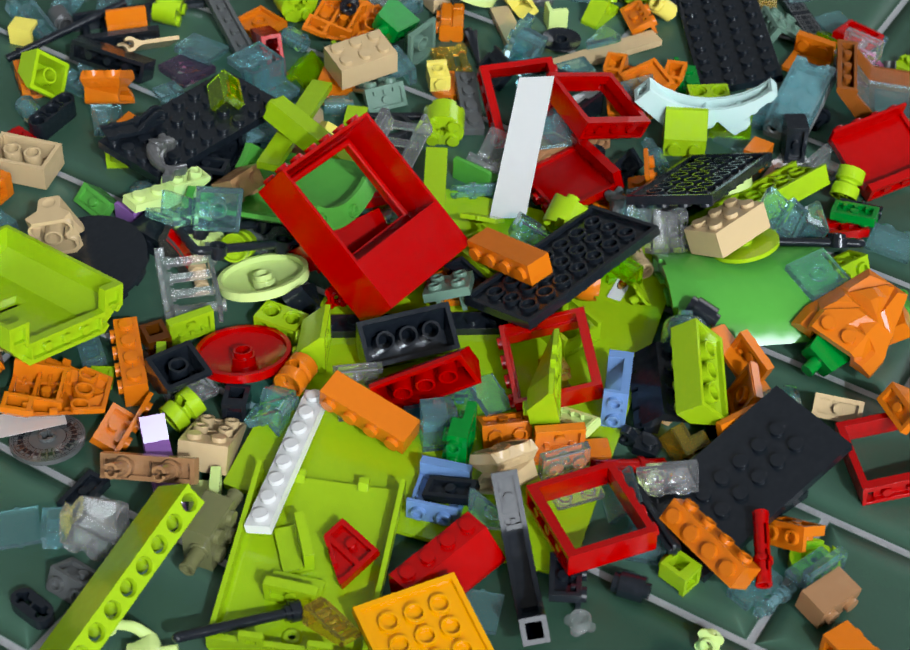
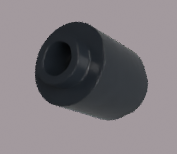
(705, 310)
(631, 586)

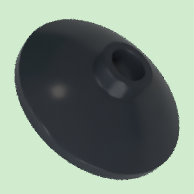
(562, 39)

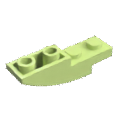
(152, 196)

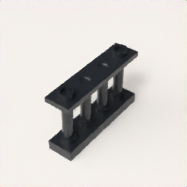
(117, 36)

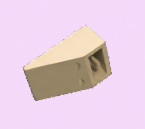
(212, 441)

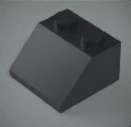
(176, 368)

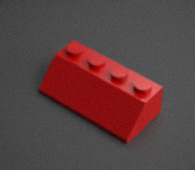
(353, 235)
(430, 379)
(461, 548)

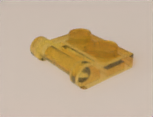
(448, 52)

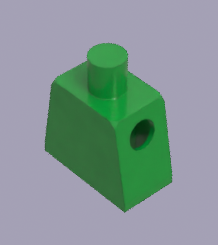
(395, 21)
(822, 357)

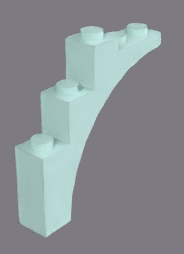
(730, 111)

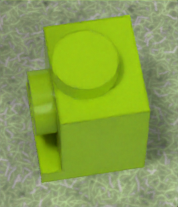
(680, 571)

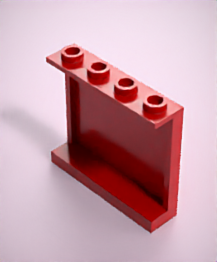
(878, 147)
(575, 171)

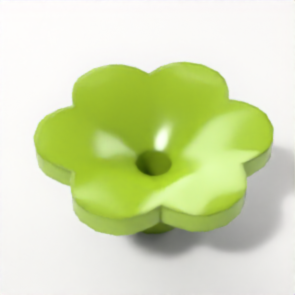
(639, 295)

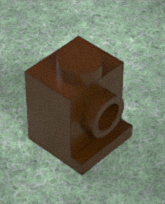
(153, 332)

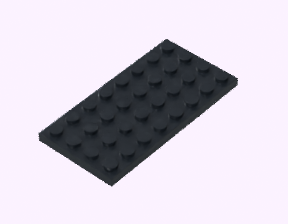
(729, 42)
(194, 128)
(699, 180)
(579, 257)

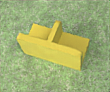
(522, 7)

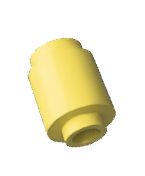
(663, 8)

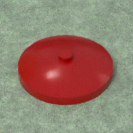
(244, 353)

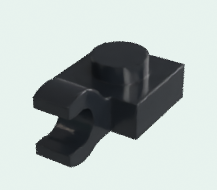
(643, 444)

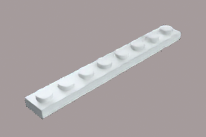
(285, 465)

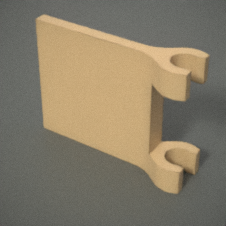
(138, 45)

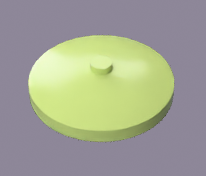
(263, 277)

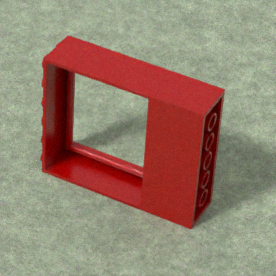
(394, 259)

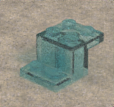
(525, 43)
(264, 70)

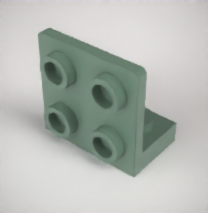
(779, 23)
(384, 93)

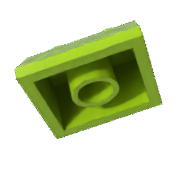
(43, 72)
(684, 131)
(315, 337)

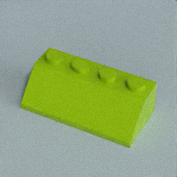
(698, 373)

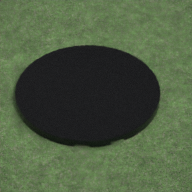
(114, 249)

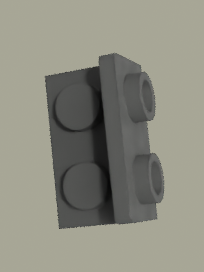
(68, 579)

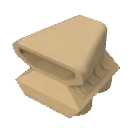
(56, 225)
(502, 457)

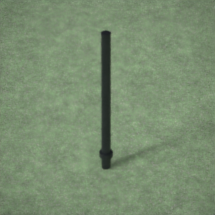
(64, 31)

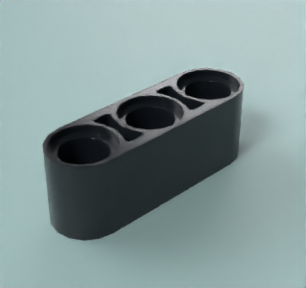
(53, 116)

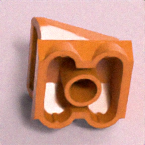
(107, 86)

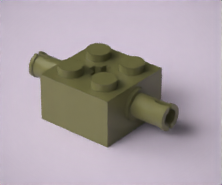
(210, 532)

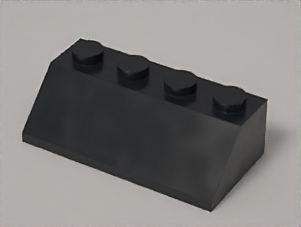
(407, 336)

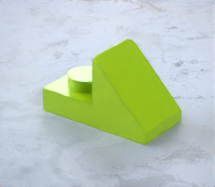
(598, 13)

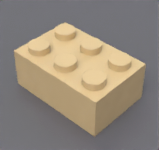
(360, 59)
(30, 159)
(727, 227)

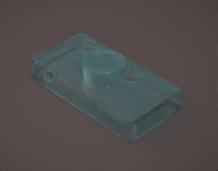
(91, 353)

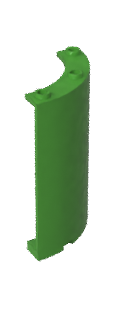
(334, 188)
(748, 294)

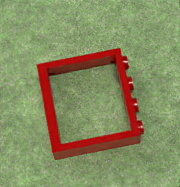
(490, 71)
(629, 125)
(565, 321)
(883, 488)
(601, 552)

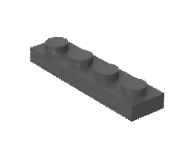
(469, 99)

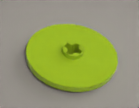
(755, 249)

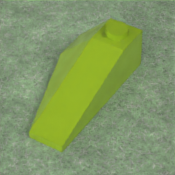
(544, 391)

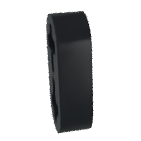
(36, 604)

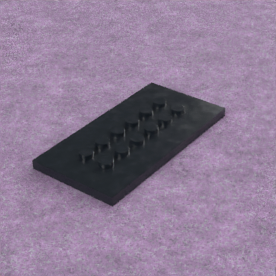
(760, 464)

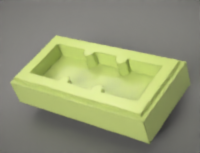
(571, 415)

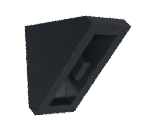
(303, 298)

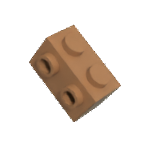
(244, 177)
(828, 597)

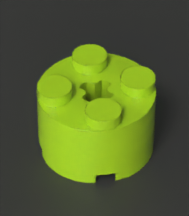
(296, 10)
(168, 12)
(446, 122)
(562, 210)

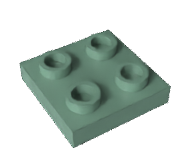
(448, 287)

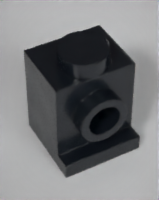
(236, 401)

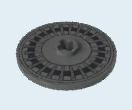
(50, 444)

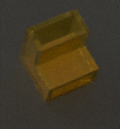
(681, 444)

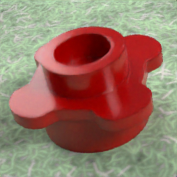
(330, 293)

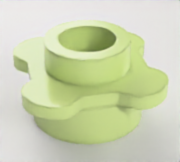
(711, 636)

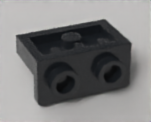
(564, 587)

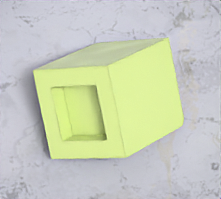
(555, 17)

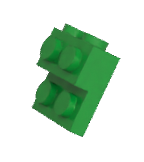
(461, 435)

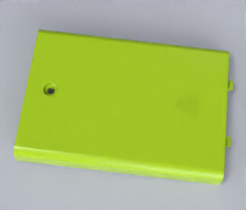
(253, 556)

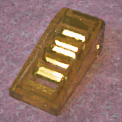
(322, 615)

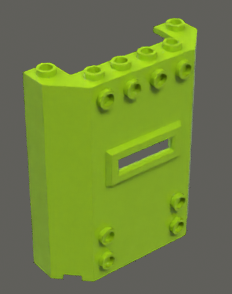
(55, 297)

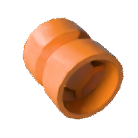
(296, 372)

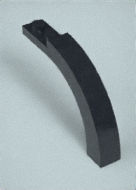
(520, 558)

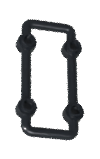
(834, 240)
(218, 249)

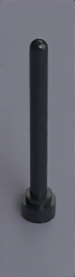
(290, 612)

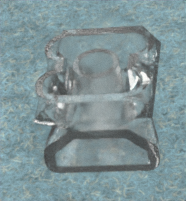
(671, 223)
(93, 525)

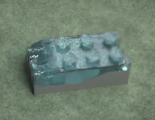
(802, 91)

